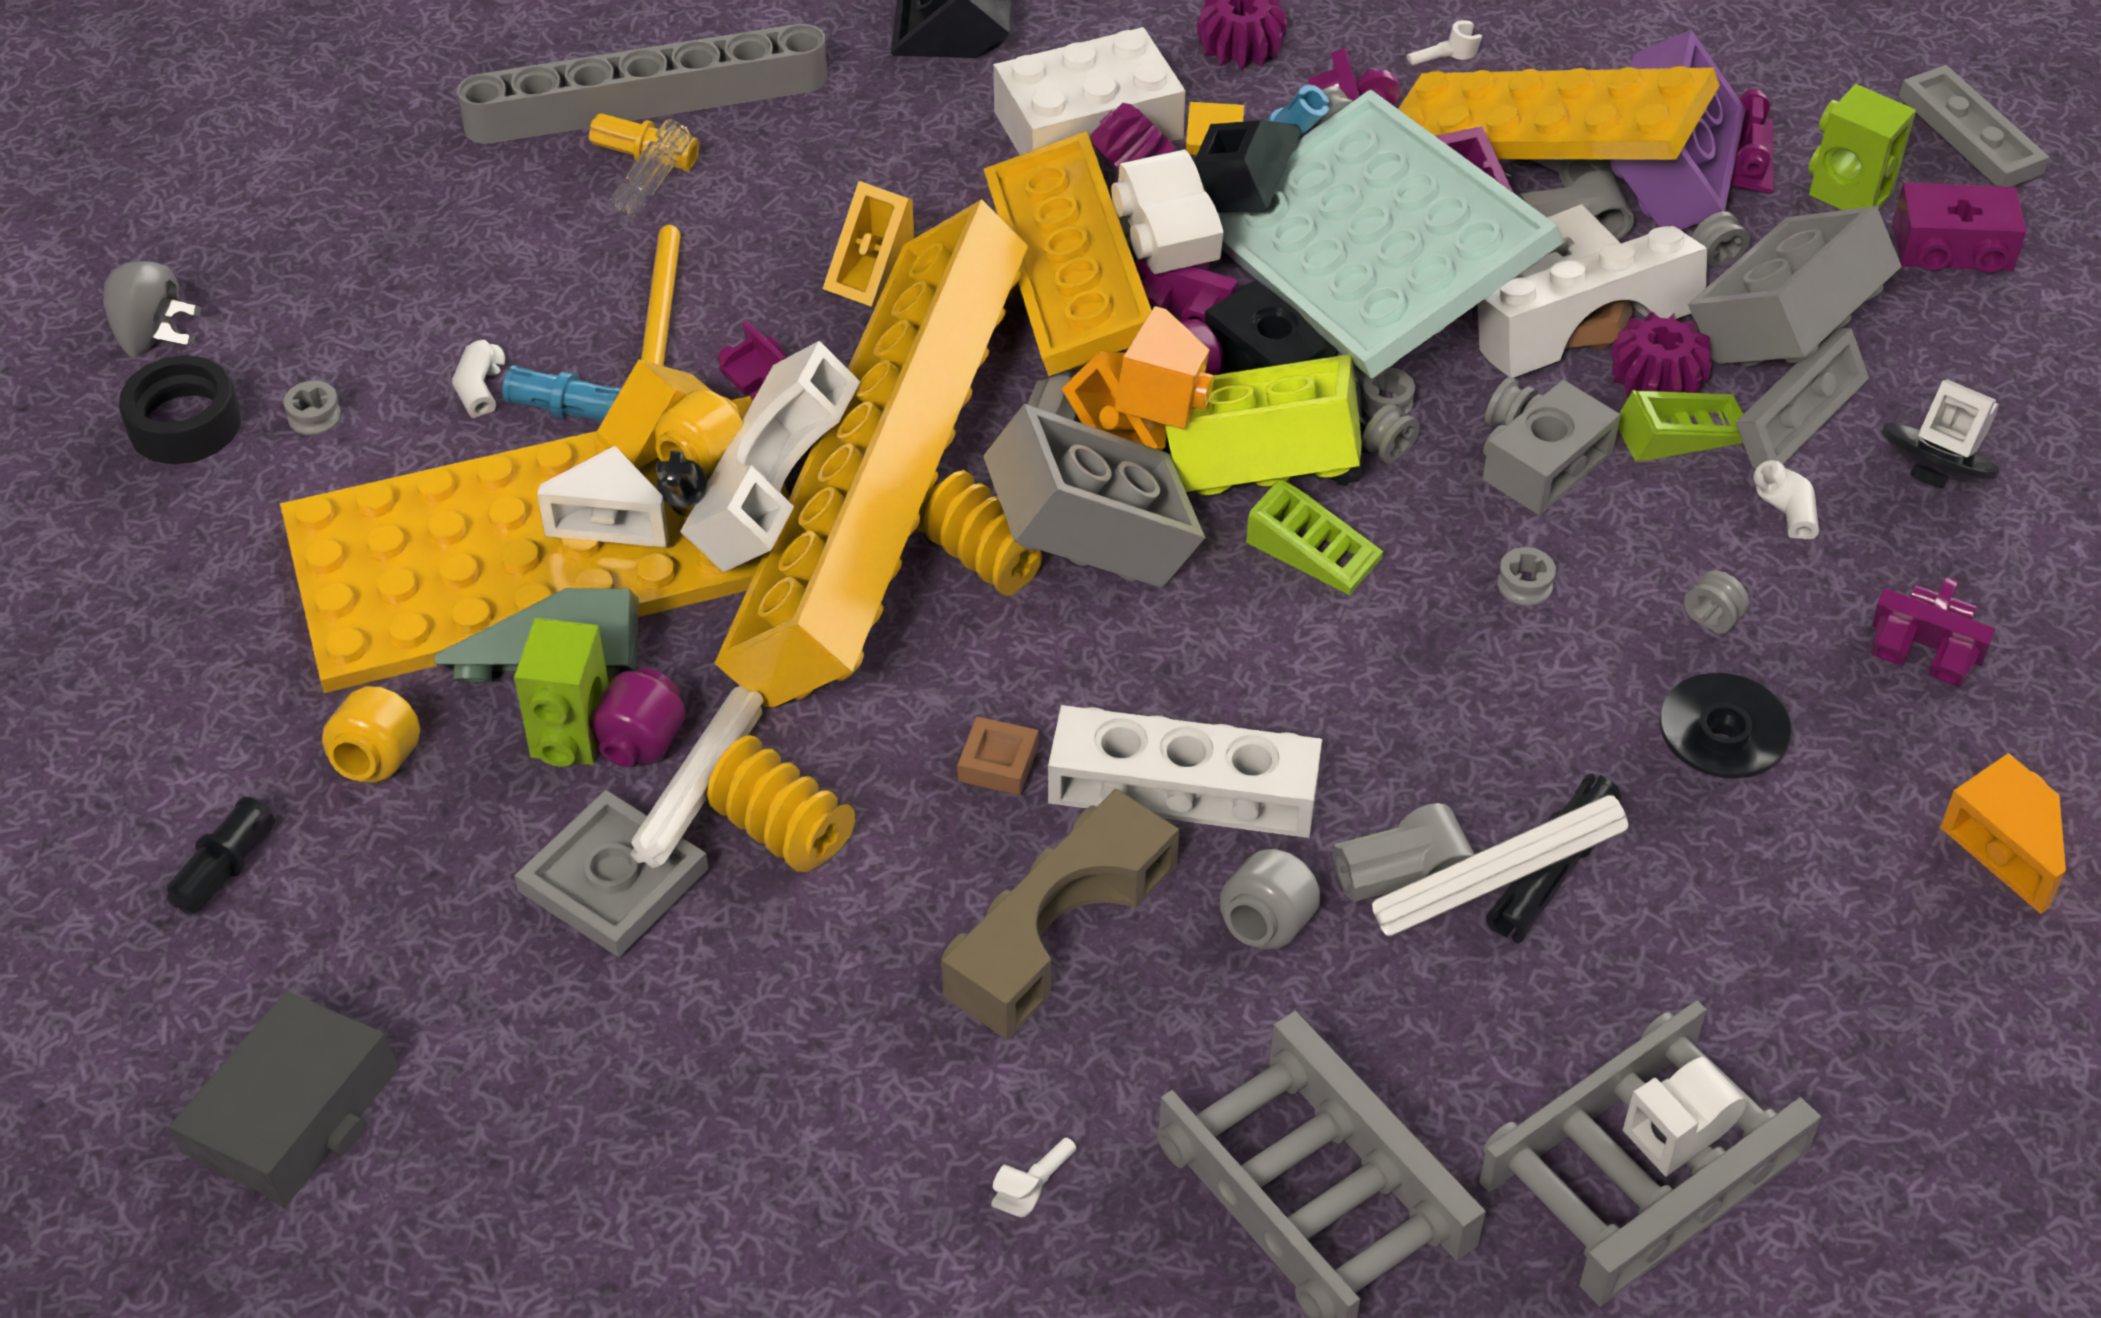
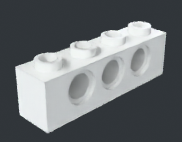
(1186, 769)

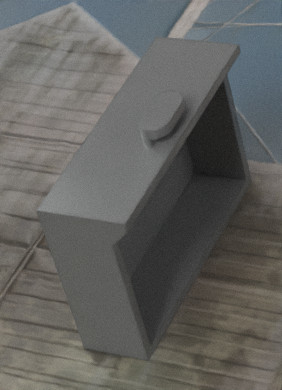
(286, 1098)

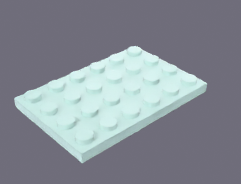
(1384, 234)

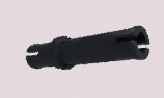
(1531, 894)

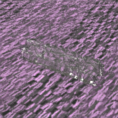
(651, 168)

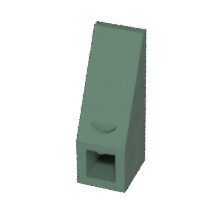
(503, 643)

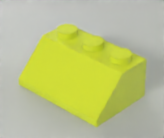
(1271, 427)

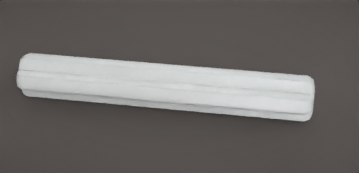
(689, 786)
(1500, 865)

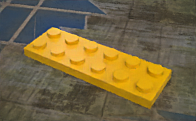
(1568, 111)
(1077, 261)

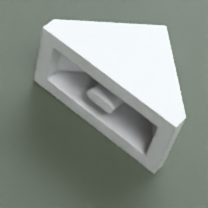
(604, 502)

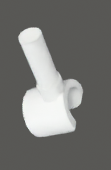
(1460, 45)
(1021, 1190)

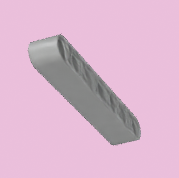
(643, 83)

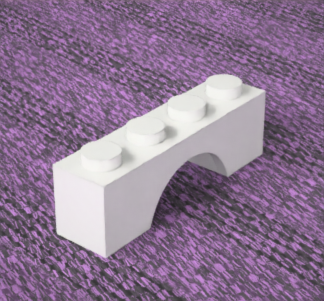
(1535, 315)
(743, 496)

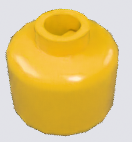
(699, 427)
(370, 734)

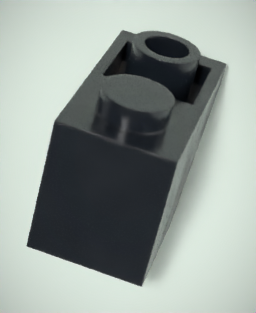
(1244, 162)

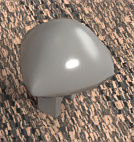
(140, 304)

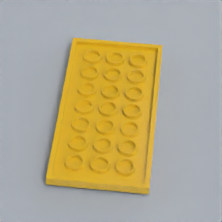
(458, 547)

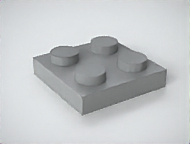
(596, 883)

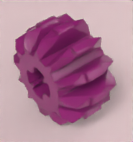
(1241, 30)
(1128, 136)
(1661, 356)

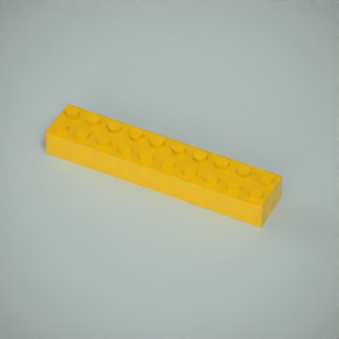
(873, 468)

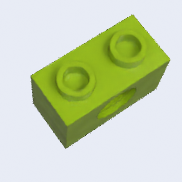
(1860, 149)
(559, 688)

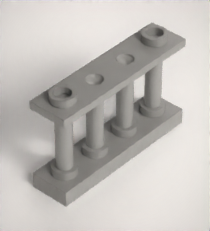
(1343, 1112)
(1665, 1215)

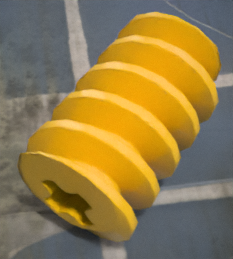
(975, 530)
(778, 805)

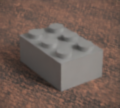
(1796, 286)
(1092, 497)

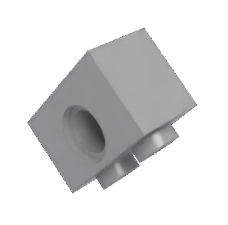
(1550, 446)

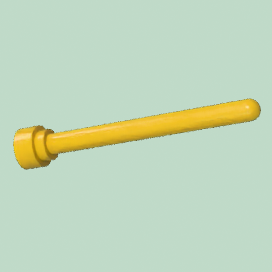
(661, 295)

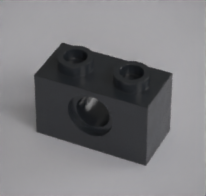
(1263, 331)

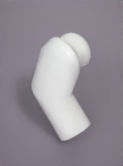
(468, 381)
(1790, 495)

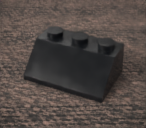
(949, 27)

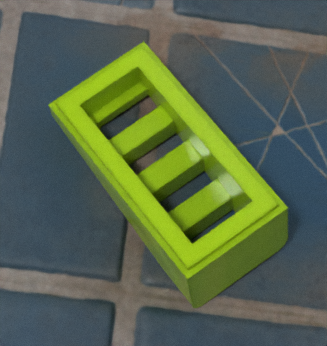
(1650, 436)
(1303, 512)

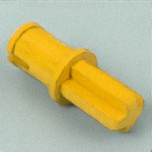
(634, 137)

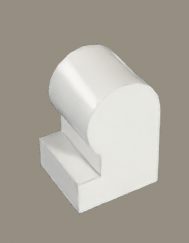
(1958, 418)
(1688, 1109)

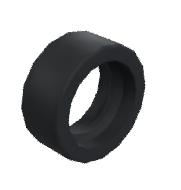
(186, 439)

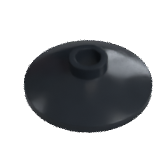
(1933, 462)
(1727, 706)

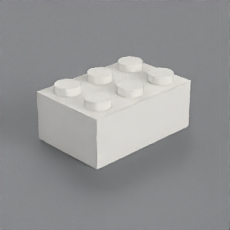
(1075, 86)

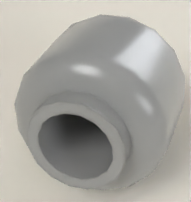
(1269, 899)

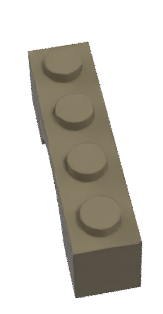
(1109, 857)

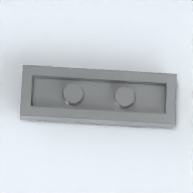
(1974, 127)
(1803, 399)

